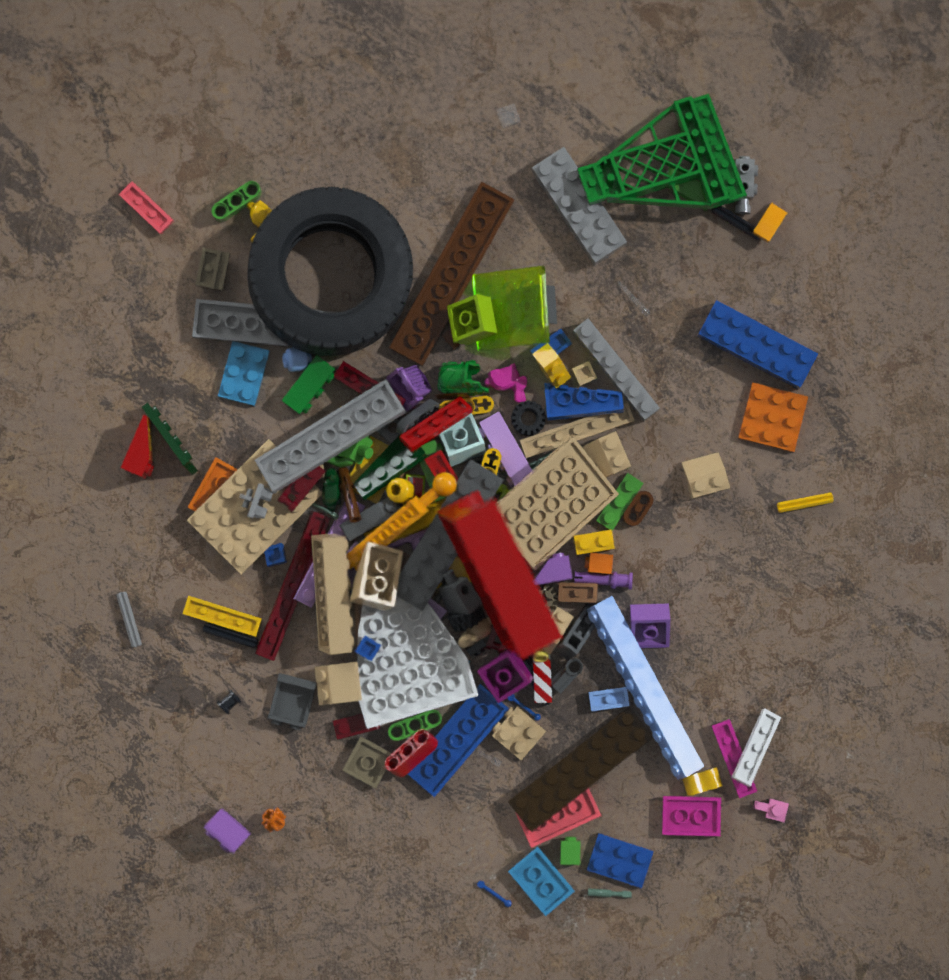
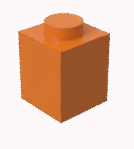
(599, 563)

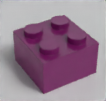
(505, 675)

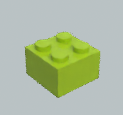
(472, 319)

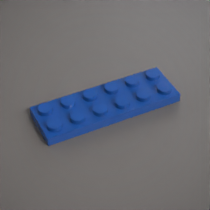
(458, 740)

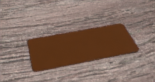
(451, 396)

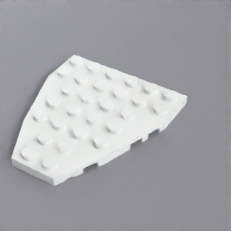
(415, 666)

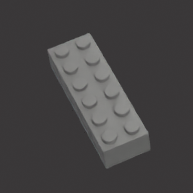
(587, 222)

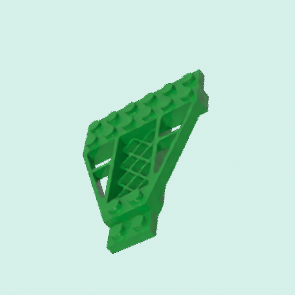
(708, 153)

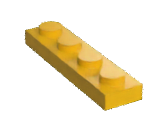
(222, 616)

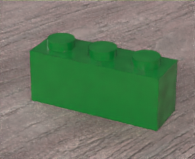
(309, 386)

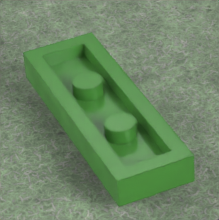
(615, 509)

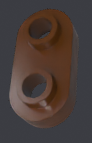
(638, 508)

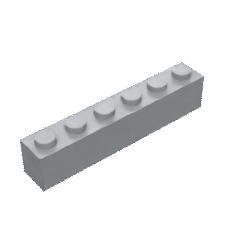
(615, 370)

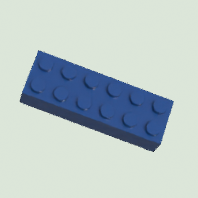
(757, 345)

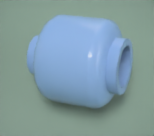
(296, 360)

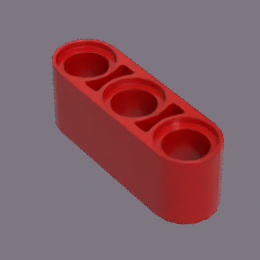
(411, 753)

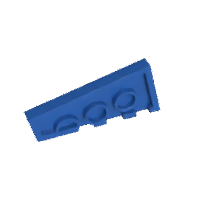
(571, 402)

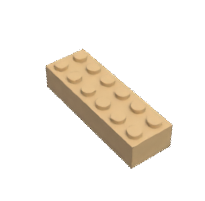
(332, 594)

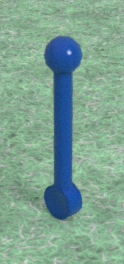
(537, 717)
(481, 884)

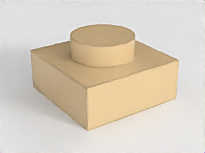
(584, 373)

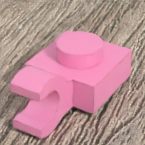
(774, 809)

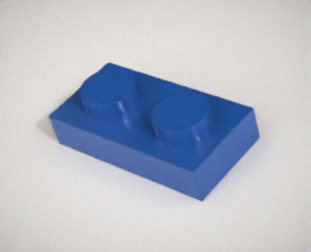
(558, 342)

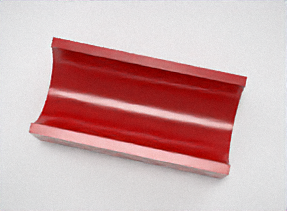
(499, 574)

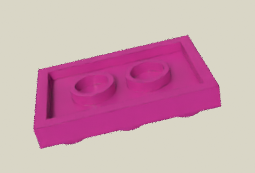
(691, 816)

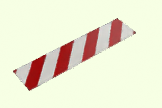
(542, 681)

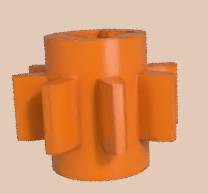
(273, 819)

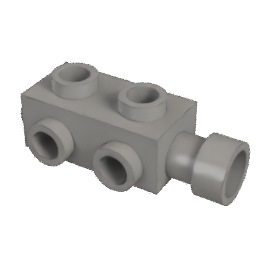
(747, 178)

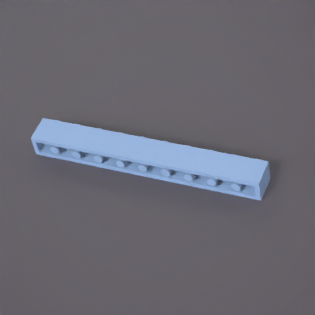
(644, 688)

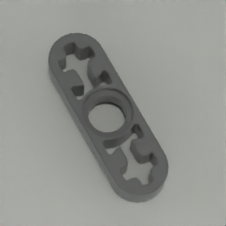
(417, 416)

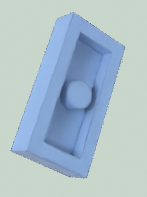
(608, 699)

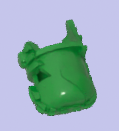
(458, 378)

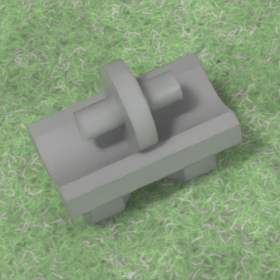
(261, 493)

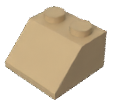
(608, 454)
(705, 475)
(338, 683)

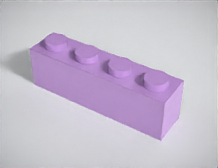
(501, 438)

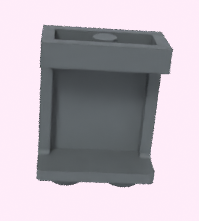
(292, 701)

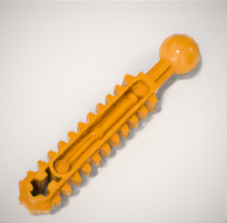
(443, 485)

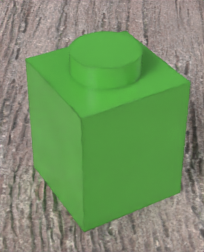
(570, 851)

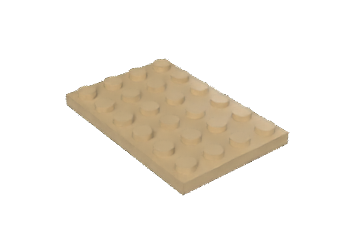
(555, 502)
(227, 523)

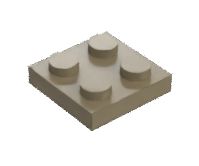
(367, 762)

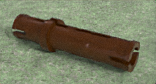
(354, 514)

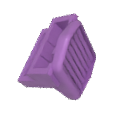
(410, 385)

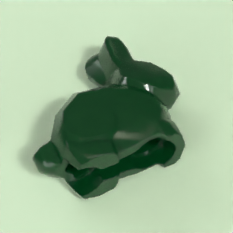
(331, 492)

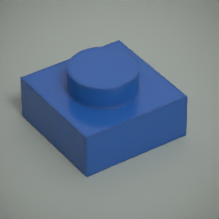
(275, 555)
(368, 648)

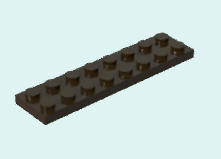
(580, 769)

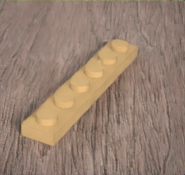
(578, 429)

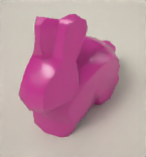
(507, 379)

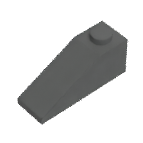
(370, 519)
(575, 634)

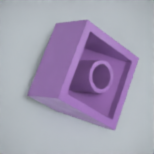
(555, 570)
(650, 625)

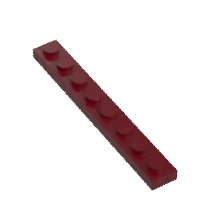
(285, 604)

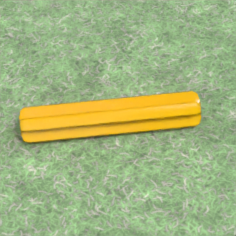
(805, 502)

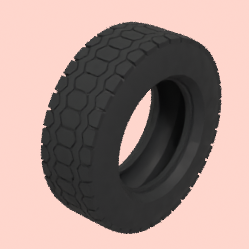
(345, 213)

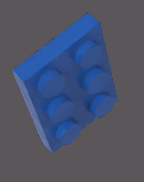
(620, 860)

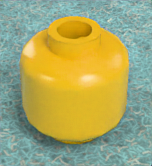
(400, 490)

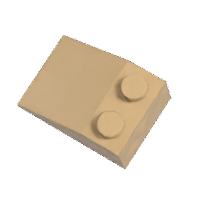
(377, 577)

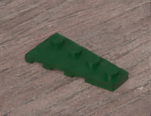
(173, 441)
(388, 466)

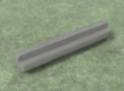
(128, 618)

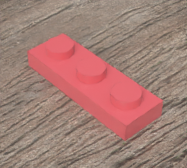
(146, 207)

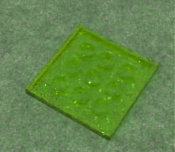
(517, 305)

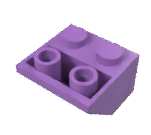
(227, 831)

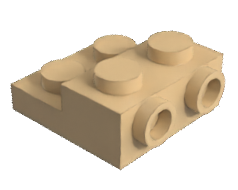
(518, 732)

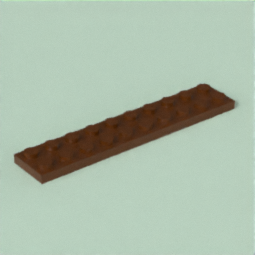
(452, 273)

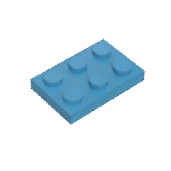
(243, 373)
(541, 881)

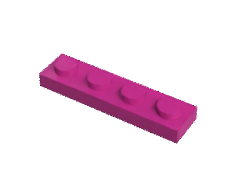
(731, 753)

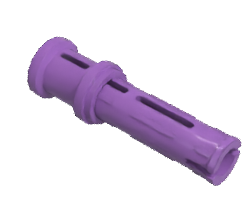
(613, 579)

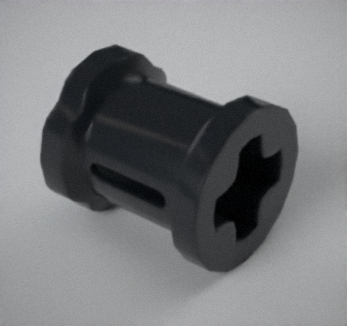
(229, 702)

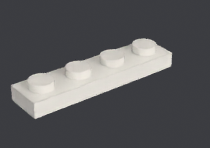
(756, 747)

